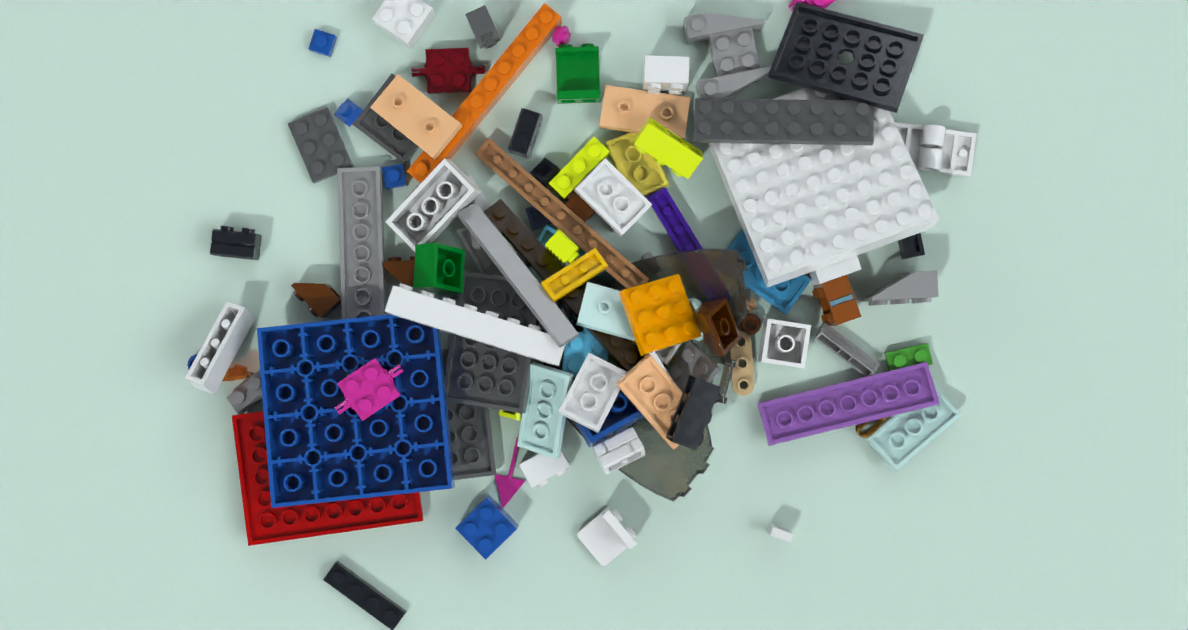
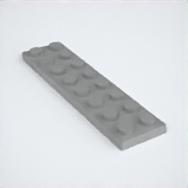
(361, 242)

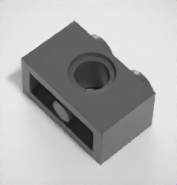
(483, 27)

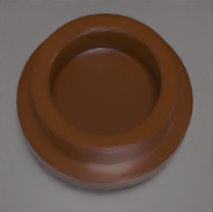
(750, 324)

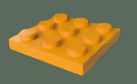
(659, 314)

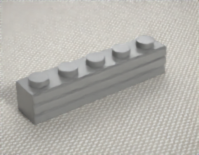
(846, 350)

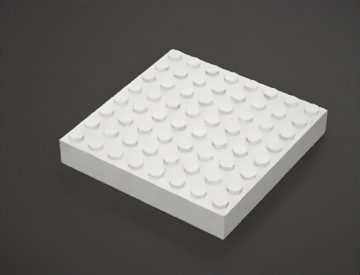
(823, 201)

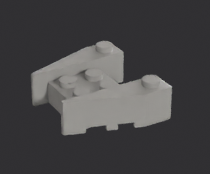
(731, 52)

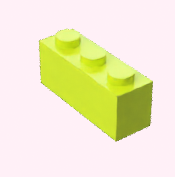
(668, 148)
(579, 168)

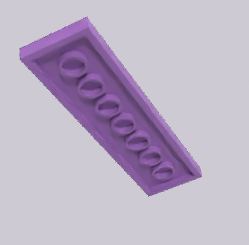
(848, 404)

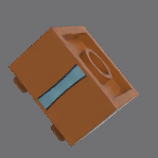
(837, 301)

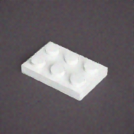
(613, 197)
(592, 393)

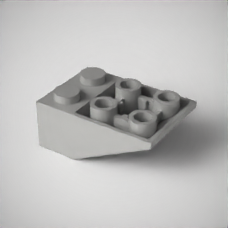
(917, 285)

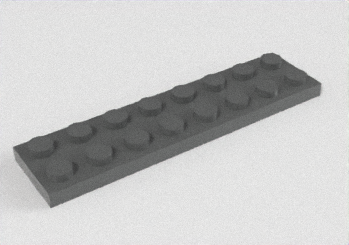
(783, 121)

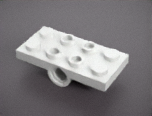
(939, 149)

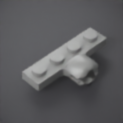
(246, 394)

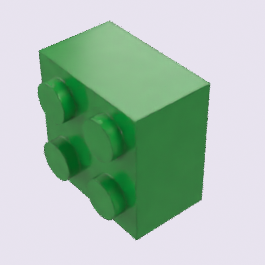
(439, 268)

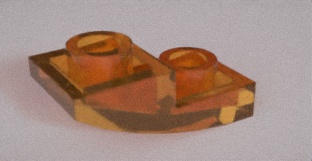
(237, 373)

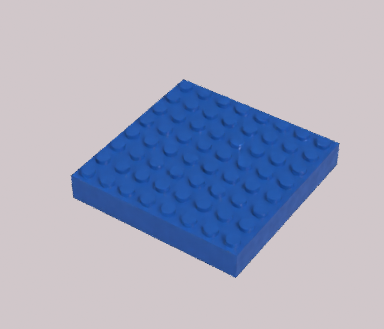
(339, 457)

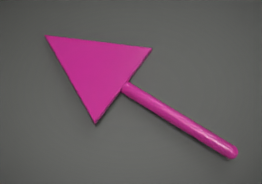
(508, 485)

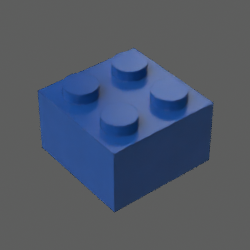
(487, 526)

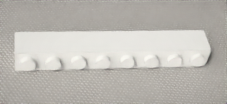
(472, 324)

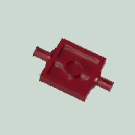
(448, 70)

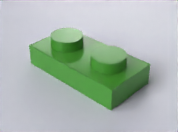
(908, 356)

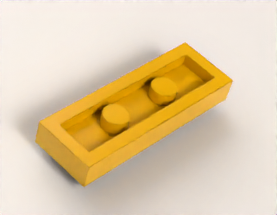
(574, 275)

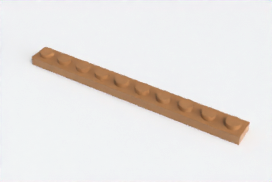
(559, 213)

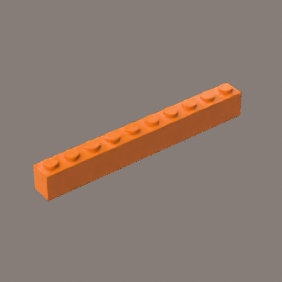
(493, 86)

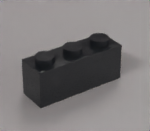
(693, 413)

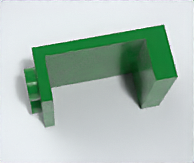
(577, 74)

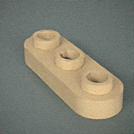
(745, 373)

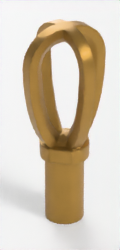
(872, 430)

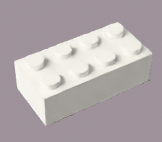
(433, 204)

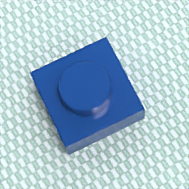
(322, 43)
(348, 112)
(394, 176)

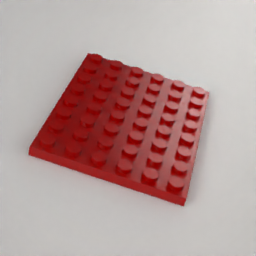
(306, 520)

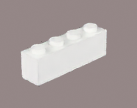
(220, 348)

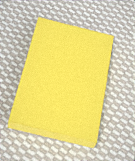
(635, 166)

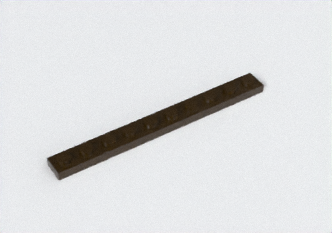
(545, 266)

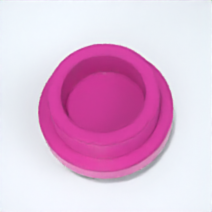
(561, 35)

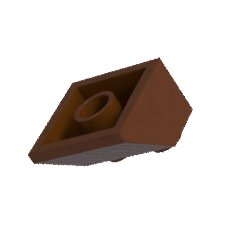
(717, 326)

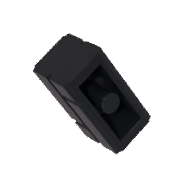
(525, 133)
(235, 244)

